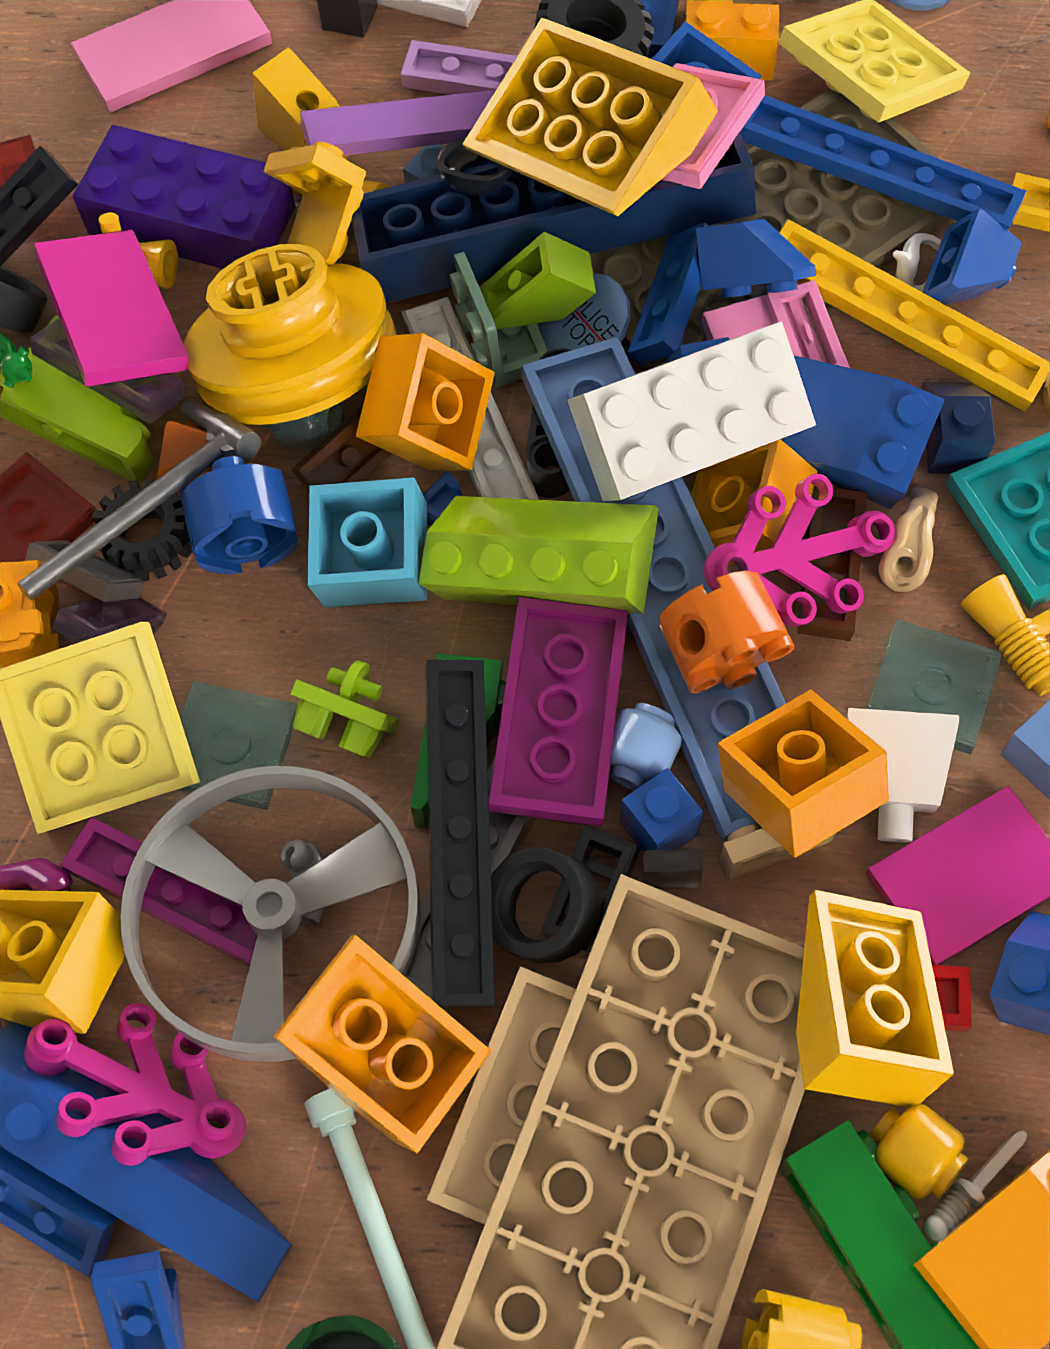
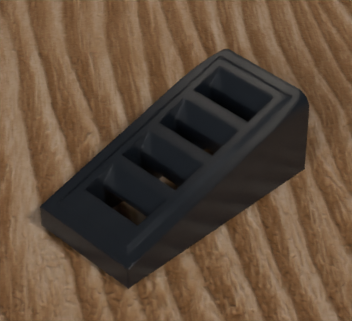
(588, 840)

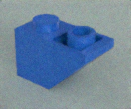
(747, 255)

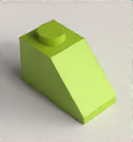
(540, 284)

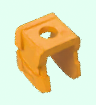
(25, 623)

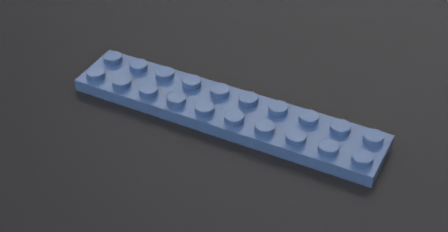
(675, 568)

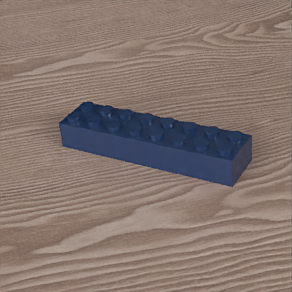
(416, 228)

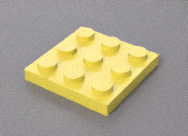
(873, 59)
(94, 727)

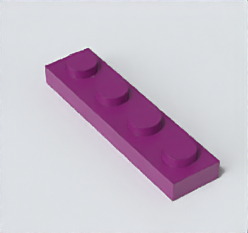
(104, 860)

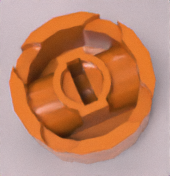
(724, 632)

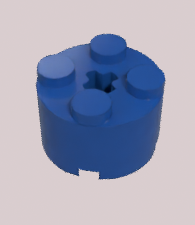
(238, 516)

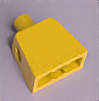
(281, 92)

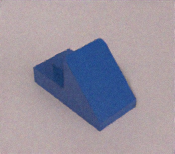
(139, 1302)

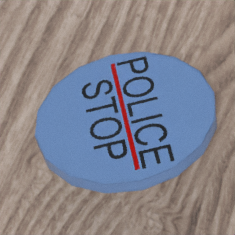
(596, 320)

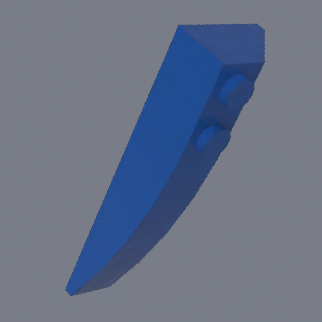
(168, 1196)

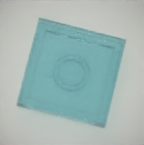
(936, 676)
(235, 733)

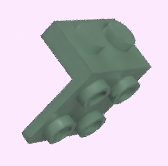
(494, 348)

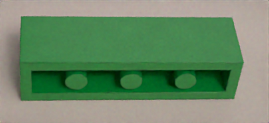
(873, 1238)

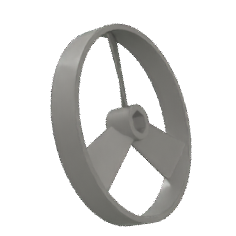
(270, 905)

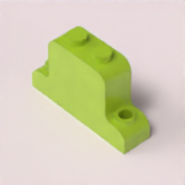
(78, 420)

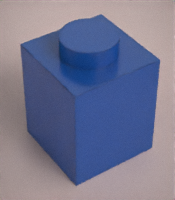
(661, 814)

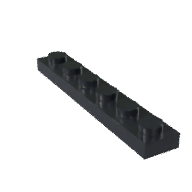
(459, 835)

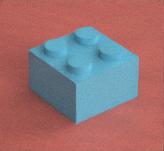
(366, 542)

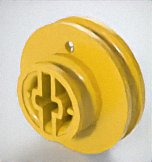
(286, 335)

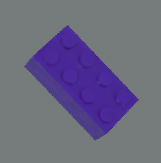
(181, 192)

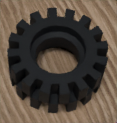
(156, 552)

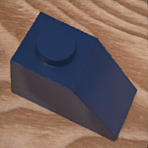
(962, 429)

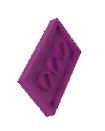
(559, 712)

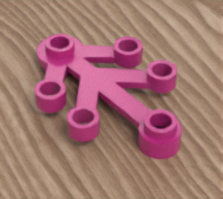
(792, 554)
(140, 1091)

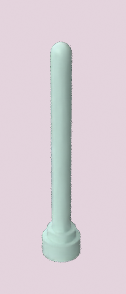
(336, 1121)

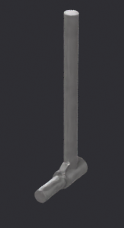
(223, 438)

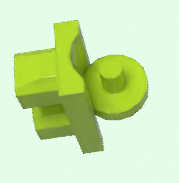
(319, 705)

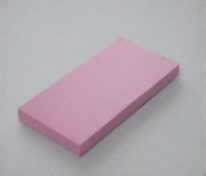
(168, 47)

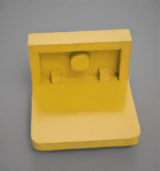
(329, 196)

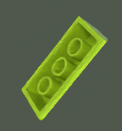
(541, 551)

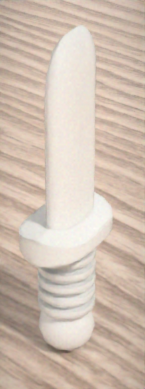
(969, 1193)

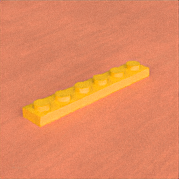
(920, 321)

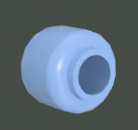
(642, 745)

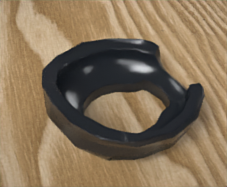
(456, 158)

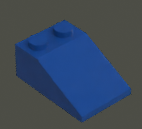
(865, 429)

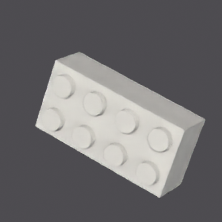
(692, 412)

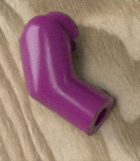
(36, 874)

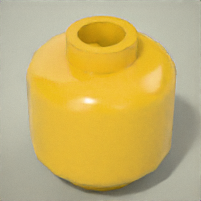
(919, 1151)

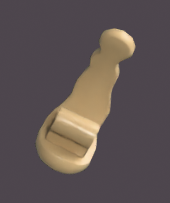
(911, 553)

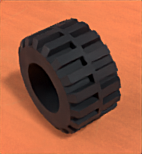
(612, 21)

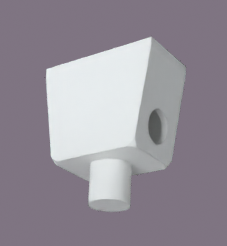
(917, 763)

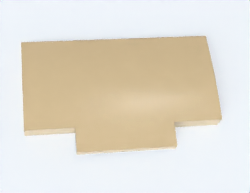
(626, 1135)

